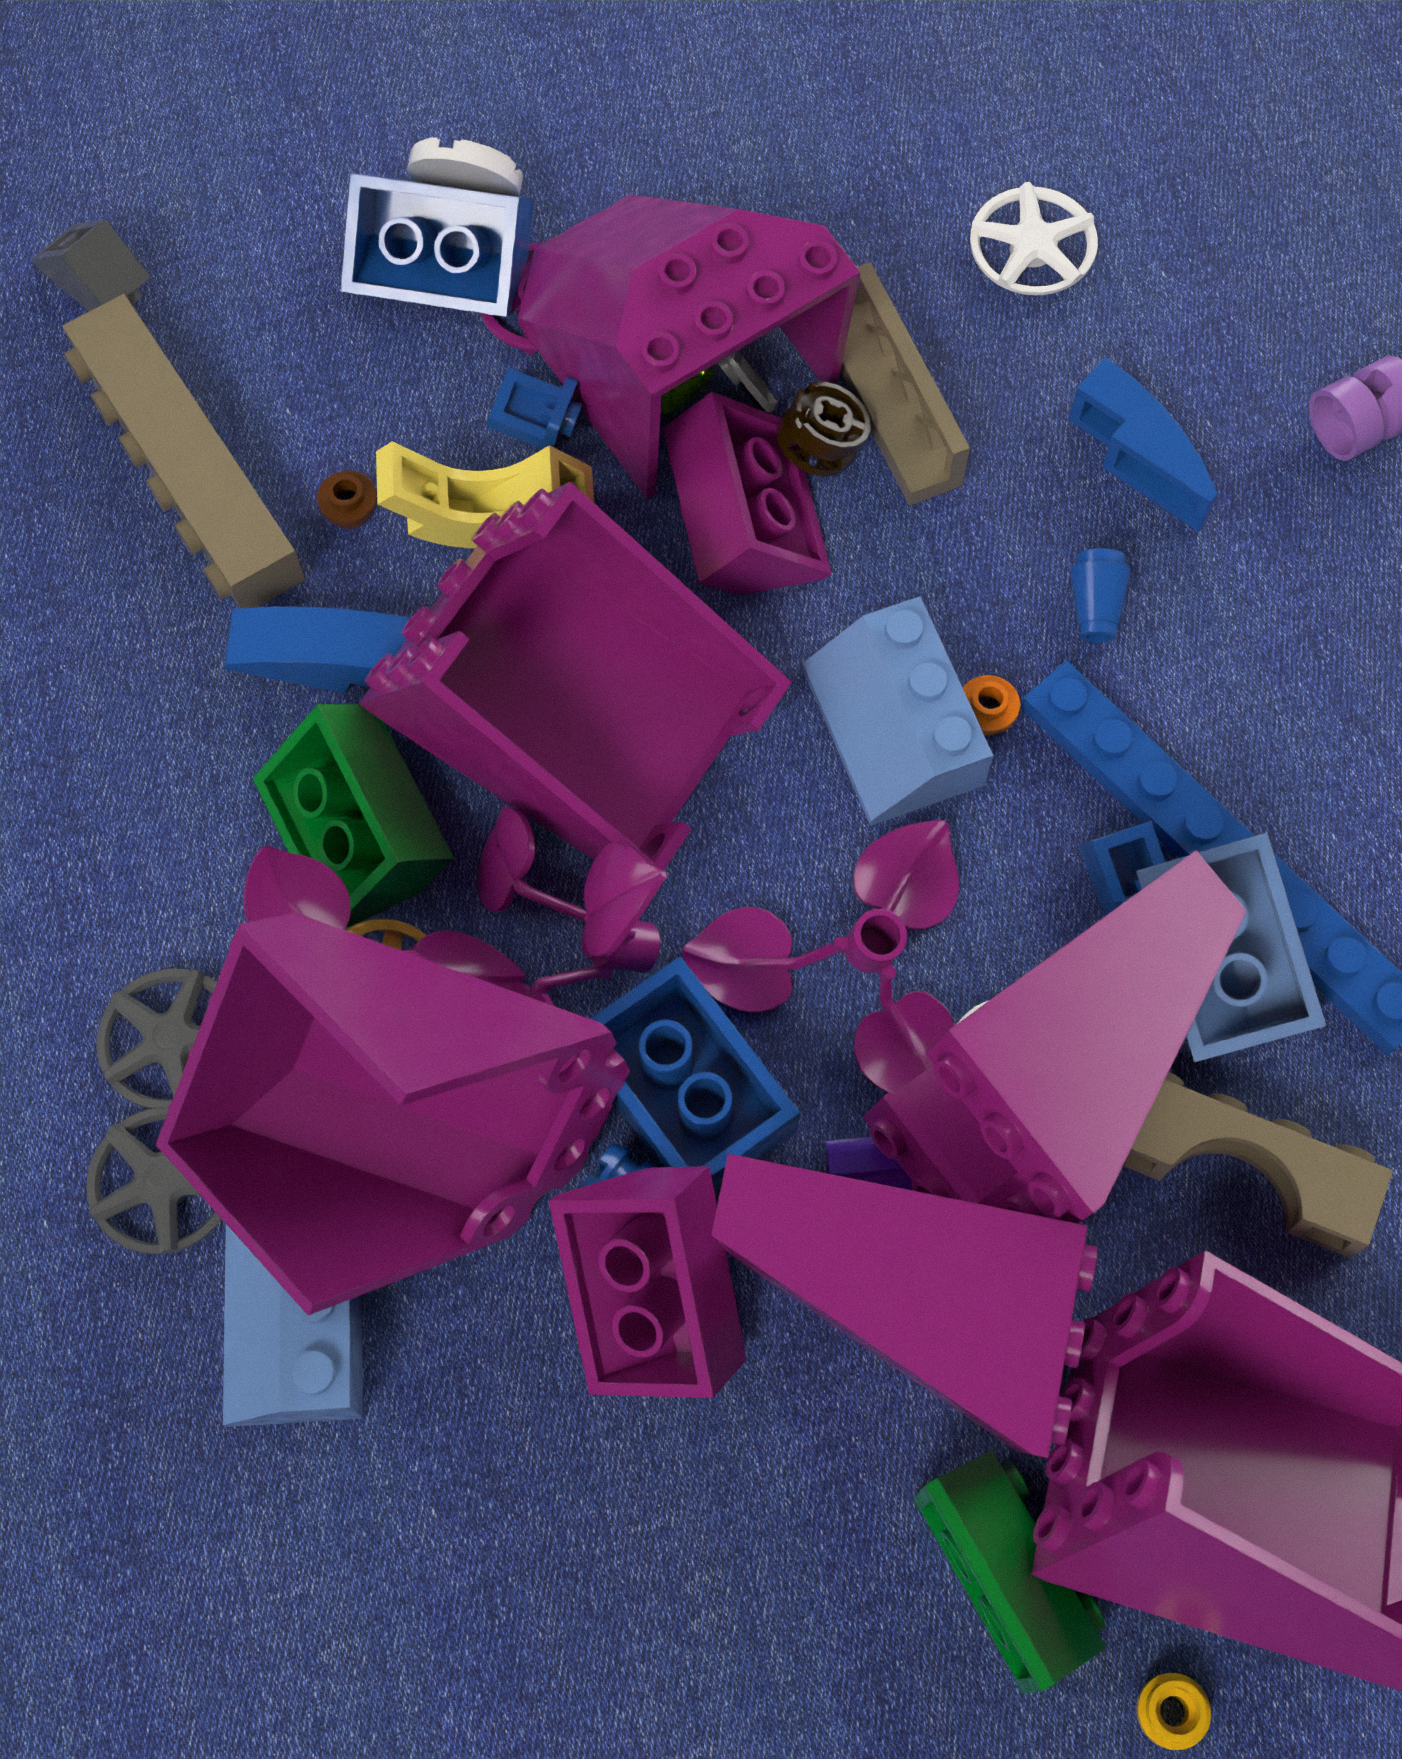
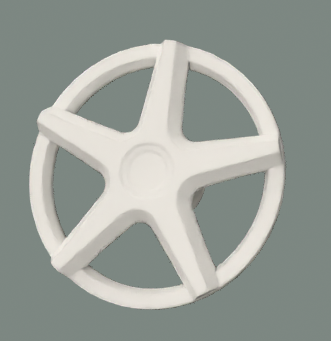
(1033, 240)

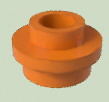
(998, 719)

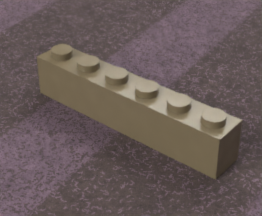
(184, 454)

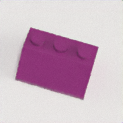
(743, 499)
(649, 1284)

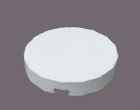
(464, 166)

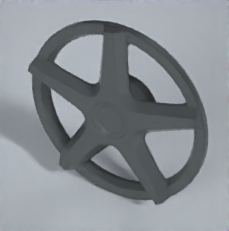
(739, 370)
(165, 1035)
(154, 1183)

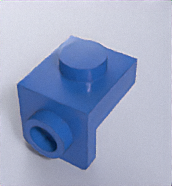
(534, 409)

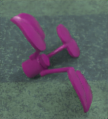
(295, 883)
(913, 886)
(614, 896)

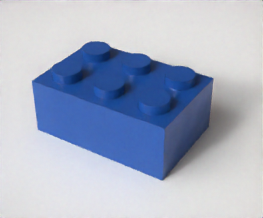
(693, 1077)

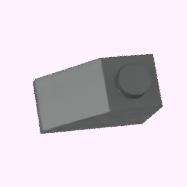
(92, 265)

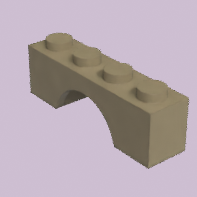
(1324, 1189)

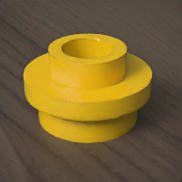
(1196, 1711)

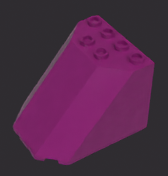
(670, 290)
(377, 1107)

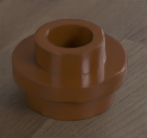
(350, 512)

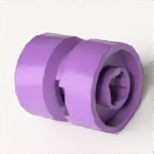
(1359, 409)

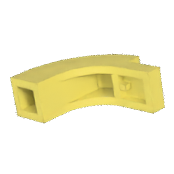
(452, 503)

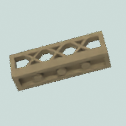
(901, 397)

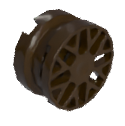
(825, 424)

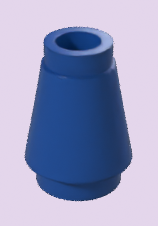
(1099, 592)

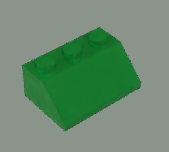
(354, 806)
(991, 1548)

